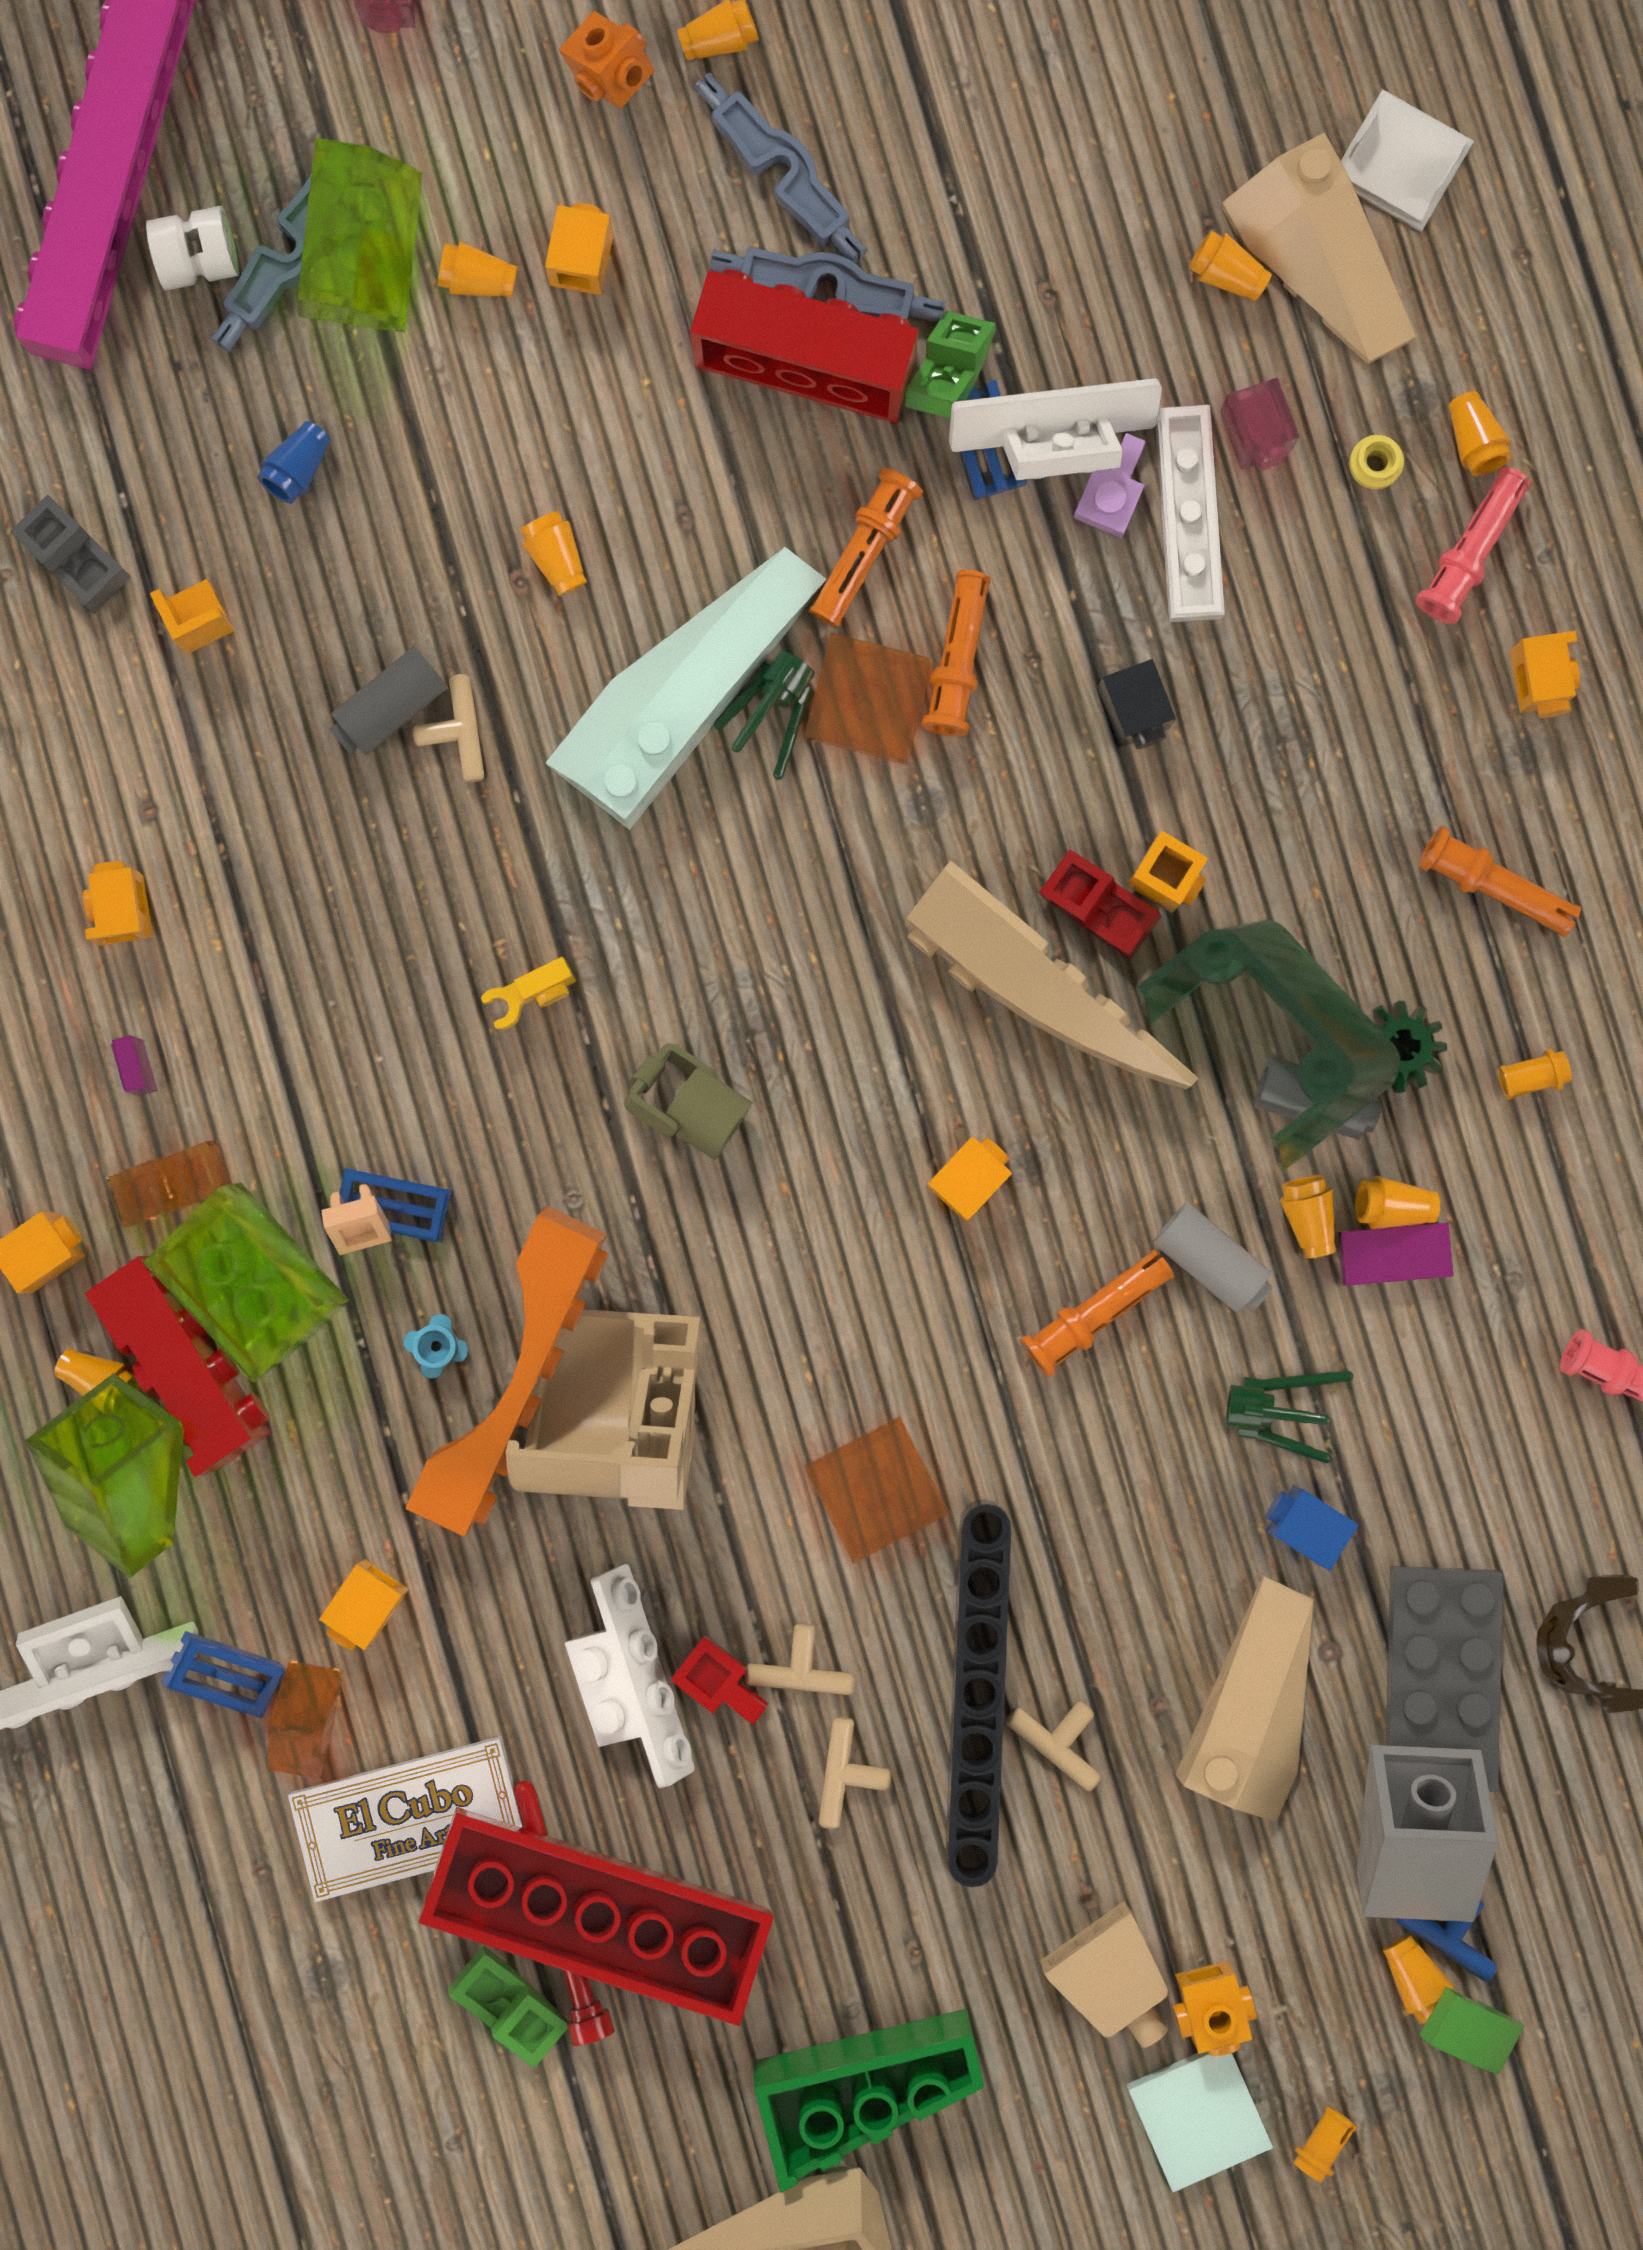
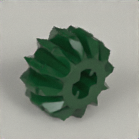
(1419, 1039)

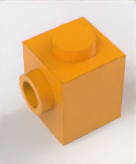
(1169, 873)

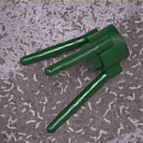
(780, 684)
(1251, 1408)

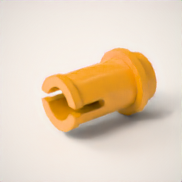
(1535, 1074)
(1324, 2144)

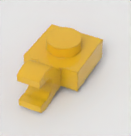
(542, 985)

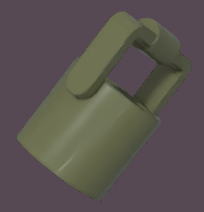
(702, 1112)

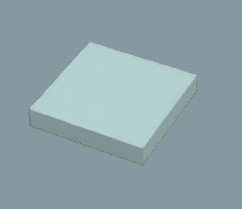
(1199, 2117)

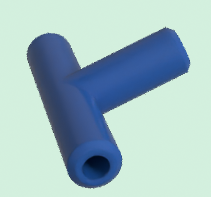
(1449, 1942)

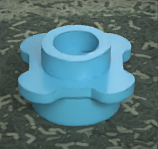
(451, 1347)

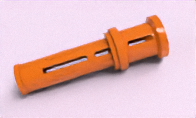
(871, 520)
(954, 678)
(1477, 871)
(1076, 1327)

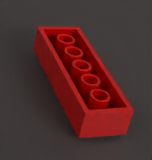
(596, 1916)

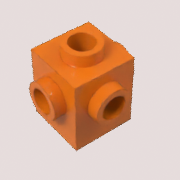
(607, 59)

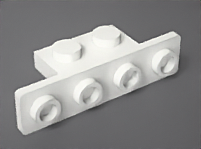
(1057, 428)
(85, 1657)
(626, 1682)

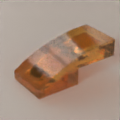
(168, 1183)

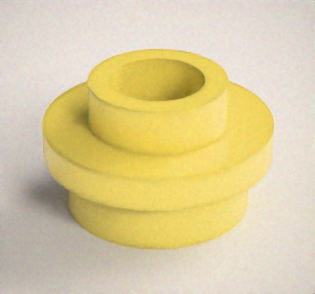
(1387, 451)

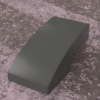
(70, 554)

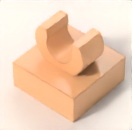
(356, 1223)

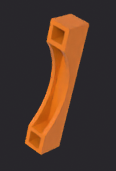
(552, 1274)

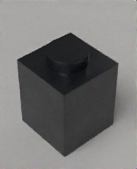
(1137, 705)

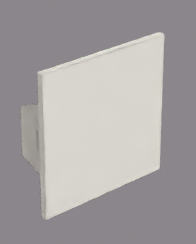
(1403, 159)

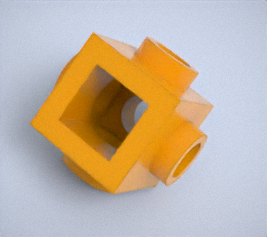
(1214, 2009)

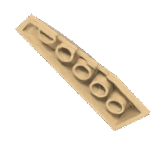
(1010, 964)

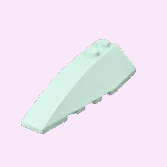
(677, 690)

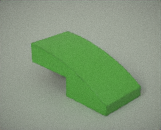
(951, 364)
(509, 2005)
(1471, 2031)

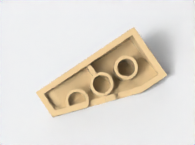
(1316, 238)
(1253, 1719)
(816, 2214)

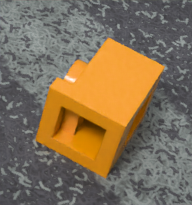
(1545, 673)
(116, 904)

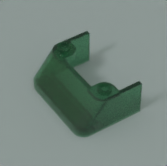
(1351, 1053)

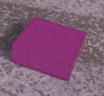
(133, 1065)

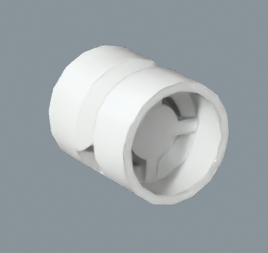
(174, 251)

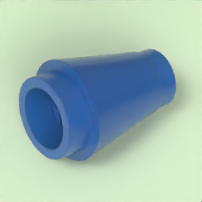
(294, 462)

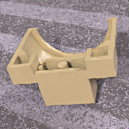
(615, 1412)

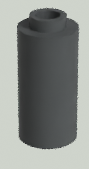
(387, 702)
(1282, 1095)

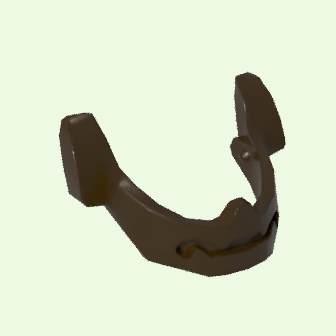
(1556, 1653)

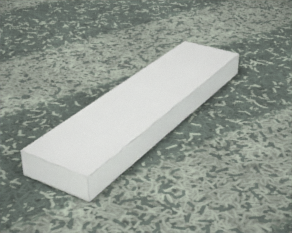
(1189, 513)

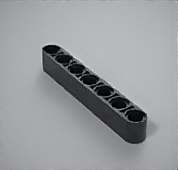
(981, 1718)

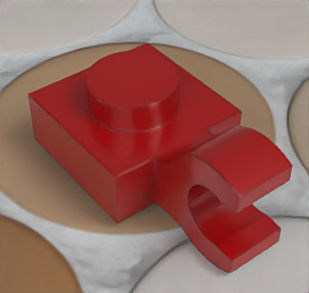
(714, 1676)

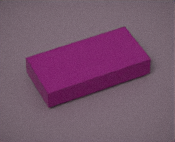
(1395, 1254)

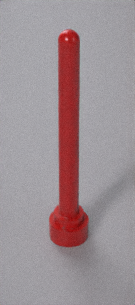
(588, 2018)

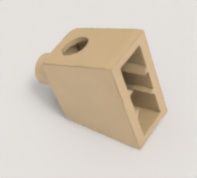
(1111, 1977)

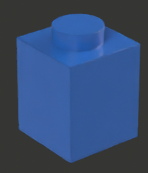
(1310, 1526)

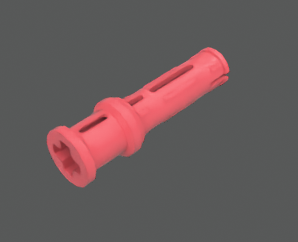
(1464, 564)
(1612, 1369)

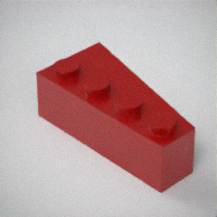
(180, 1366)

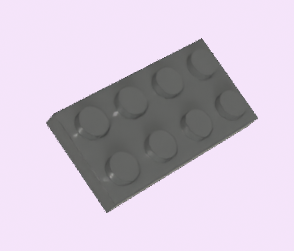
(1445, 1661)

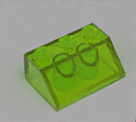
(359, 237)
(245, 1280)

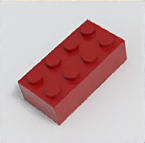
(803, 345)

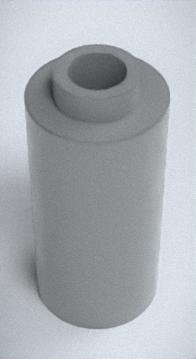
(1214, 1259)

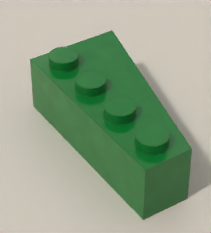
(860, 2089)

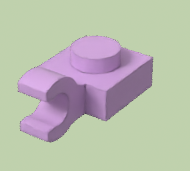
(1111, 493)

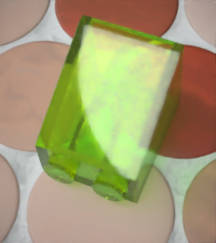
(114, 1472)

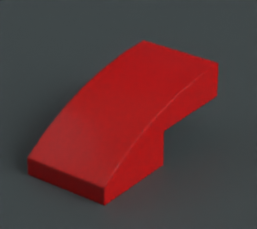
(1100, 904)

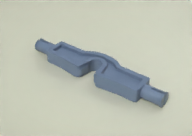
(766, 146)
(265, 276)
(866, 291)

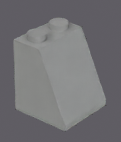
(1425, 1833)

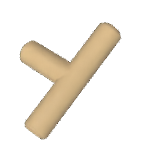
(461, 729)
(800, 1673)
(1056, 1745)
(842, 1773)

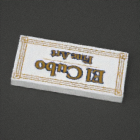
(397, 1816)

